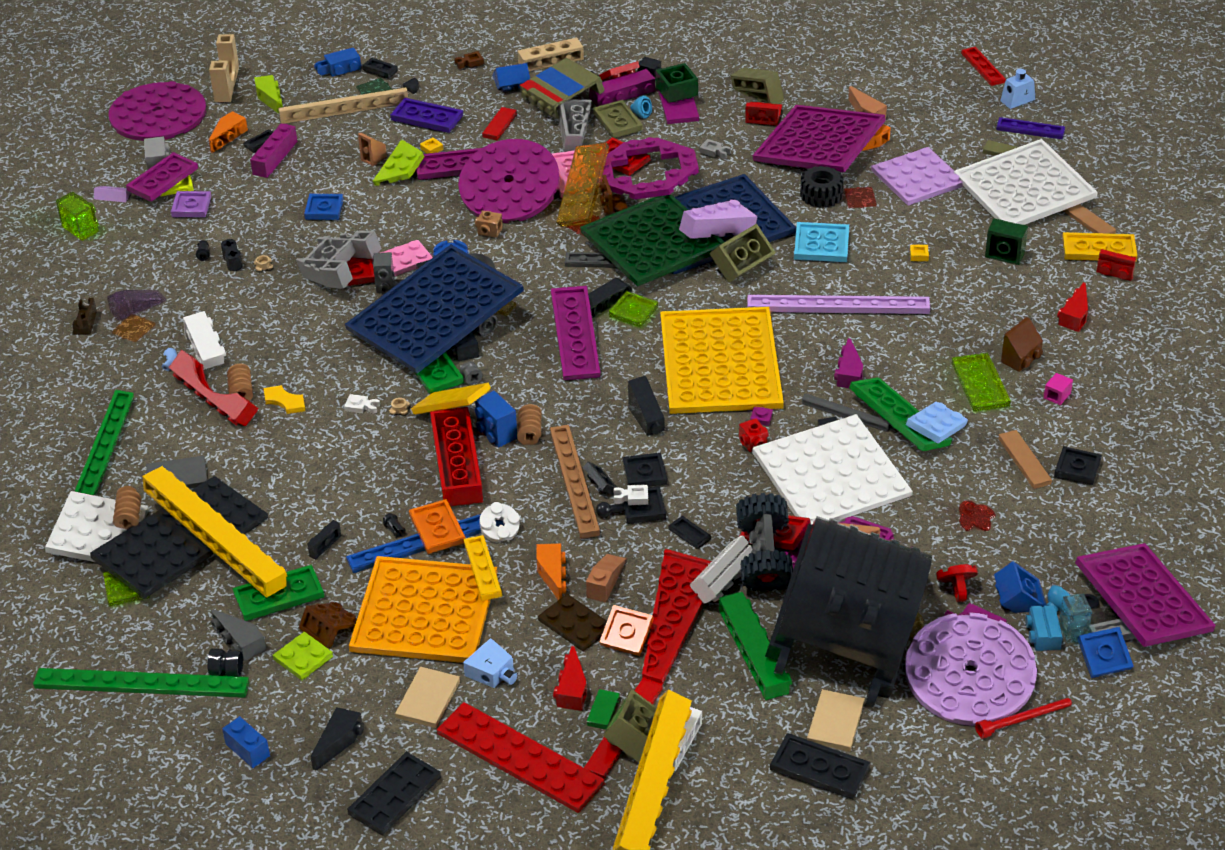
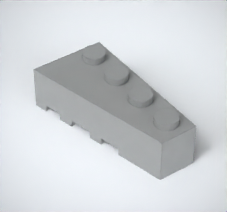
(573, 122)

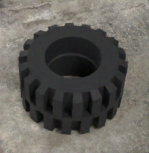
(821, 186)

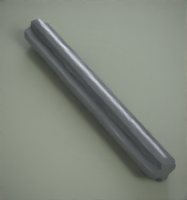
(844, 411)

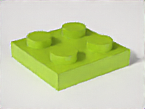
(302, 656)

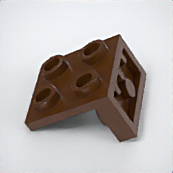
(610, 203)
(325, 620)

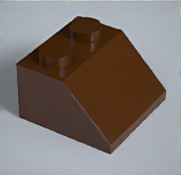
(1021, 345)

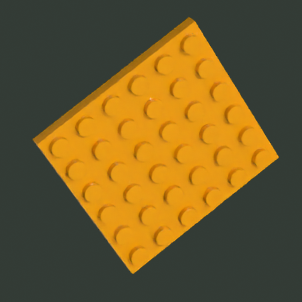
(420, 611)

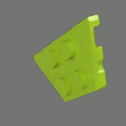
(400, 164)

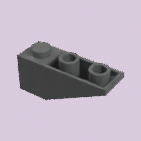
(239, 633)

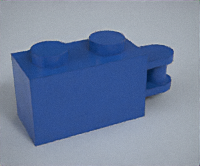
(339, 62)

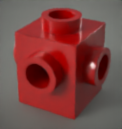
(752, 434)

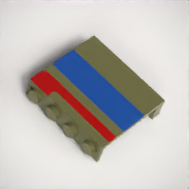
(558, 85)

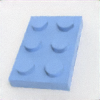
(937, 422)

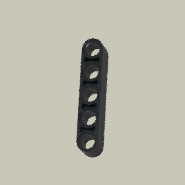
(607, 295)

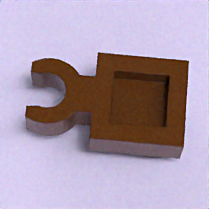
(470, 59)

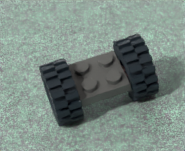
(761, 518)

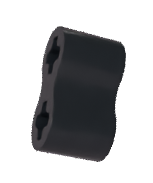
(231, 255)

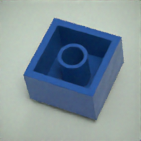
(496, 419)

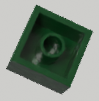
(677, 82)
(1006, 241)

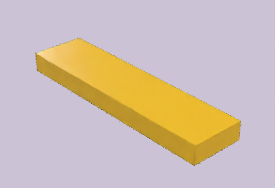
(482, 568)

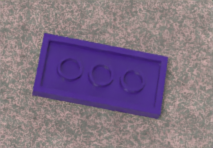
(426, 115)

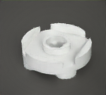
(499, 512)

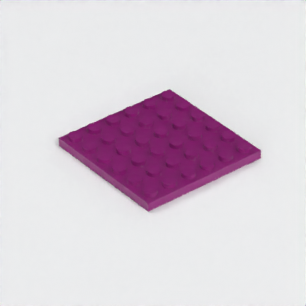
(819, 138)

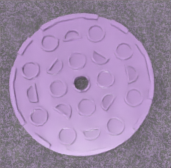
(1002, 662)

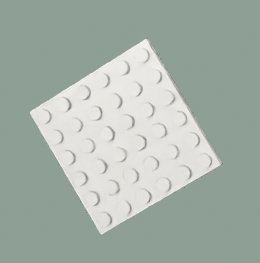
(1025, 184)
(832, 471)

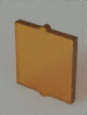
(133, 328)

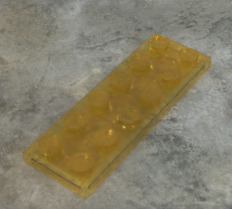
(582, 184)

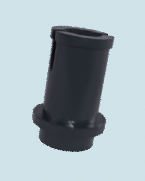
(202, 252)
(391, 521)

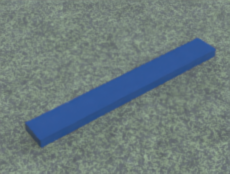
(406, 546)

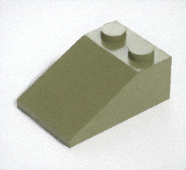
(631, 725)

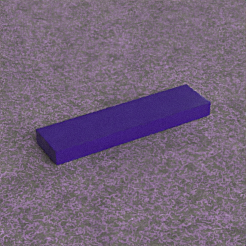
(1030, 128)

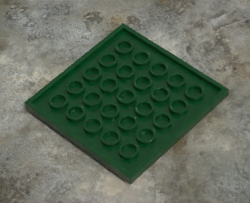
(647, 239)

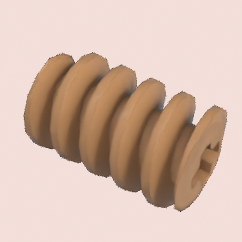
(240, 380)
(529, 424)
(127, 507)

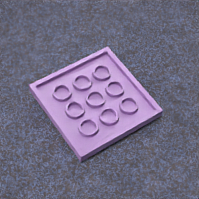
(917, 176)

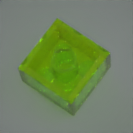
(77, 215)

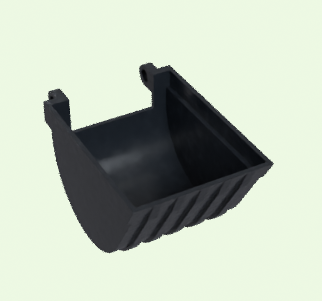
(852, 600)

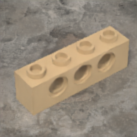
(550, 54)

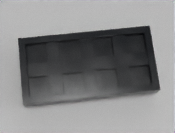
(394, 793)

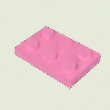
(407, 256)

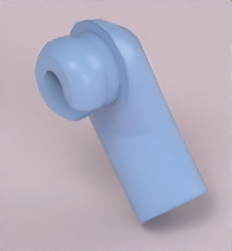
(171, 355)

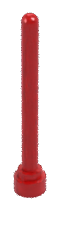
(986, 728)

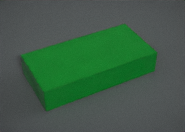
(603, 709)

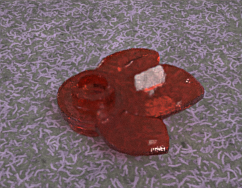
(975, 515)

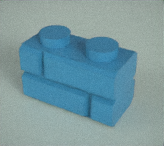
(1044, 628)

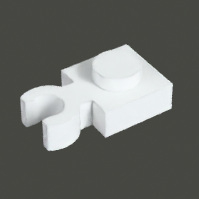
(359, 403)
(634, 495)

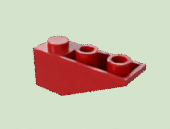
(1075, 311)
(572, 684)

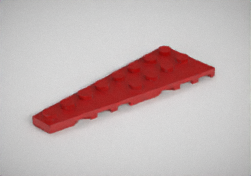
(673, 612)

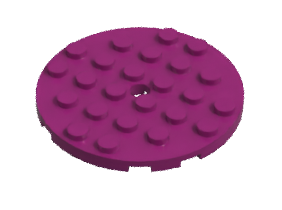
(157, 111)
(533, 176)

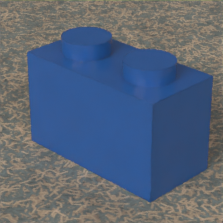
(246, 742)

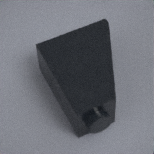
(645, 406)

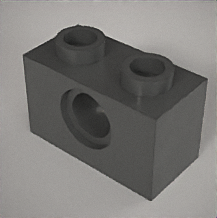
(383, 272)

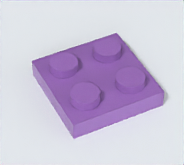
(191, 204)

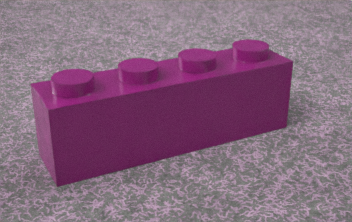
(624, 88)
(273, 150)

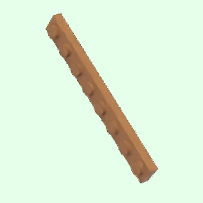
(574, 482)

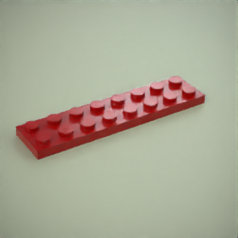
(521, 757)

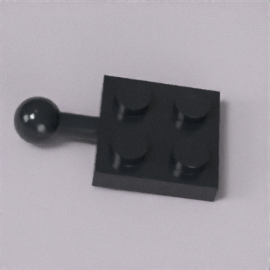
(652, 511)

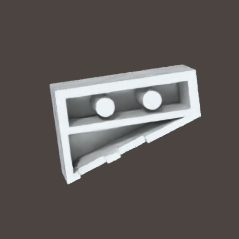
(204, 340)

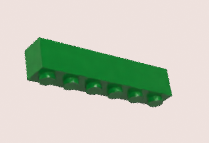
(753, 644)

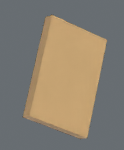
(427, 697)
(836, 720)

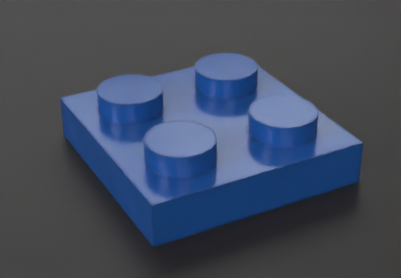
(323, 207)
(1105, 652)

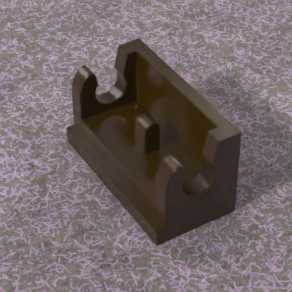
(85, 318)

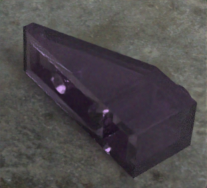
(130, 302)

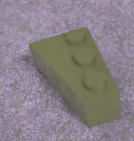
(758, 83)

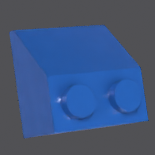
(511, 76)
(1018, 589)

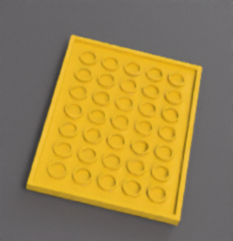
(720, 360)

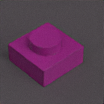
(762, 414)

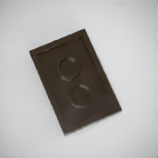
(573, 622)

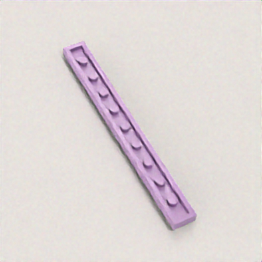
(841, 304)

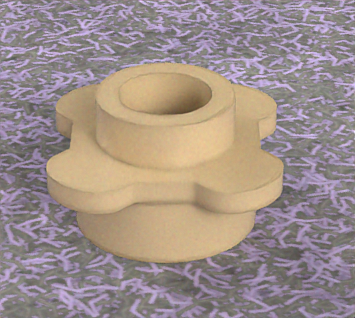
(263, 263)
(399, 406)

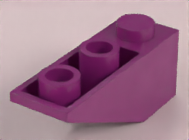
(849, 366)

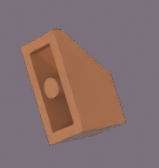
(371, 149)

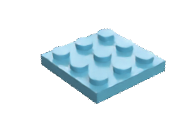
(821, 242)

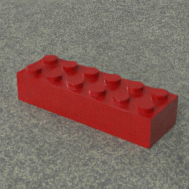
(456, 456)

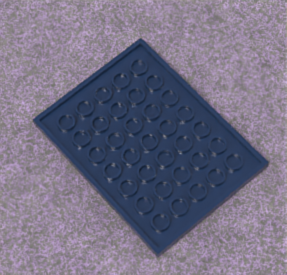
(740, 188)
(434, 308)

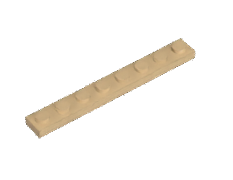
(342, 105)

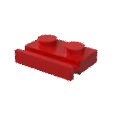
(1116, 264)

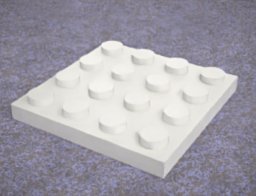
(85, 526)

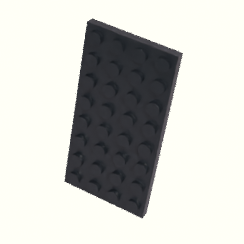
(164, 549)

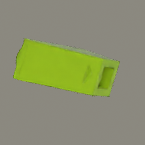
(268, 92)

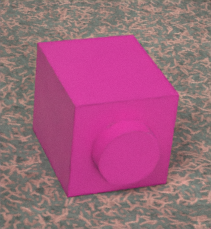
(1058, 389)

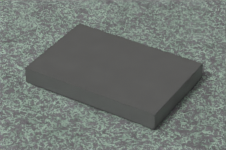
(188, 470)

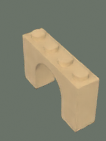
(225, 71)

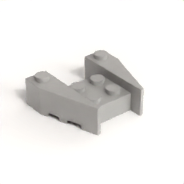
(329, 259)

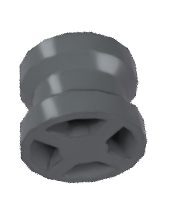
(471, 372)

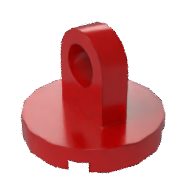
(957, 575)

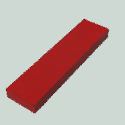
(983, 66)

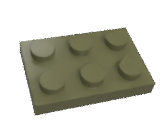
(617, 119)

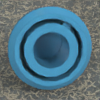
(642, 106)
(1055, 596)

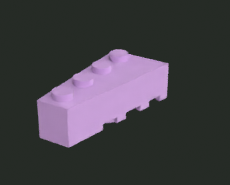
(717, 220)

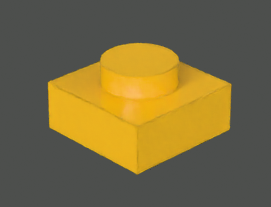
(431, 146)
(919, 253)

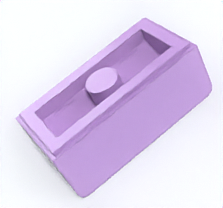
(111, 193)

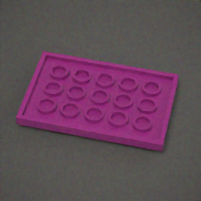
(1145, 594)

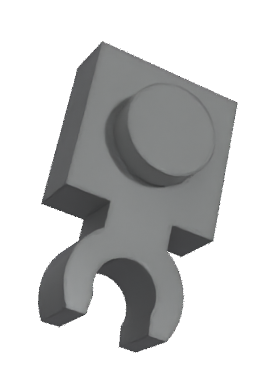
(714, 148)

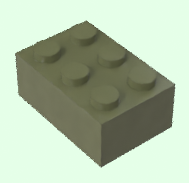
(742, 253)

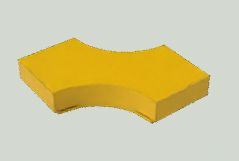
(289, 402)

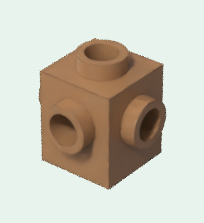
(489, 223)

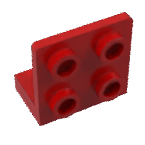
(762, 113)

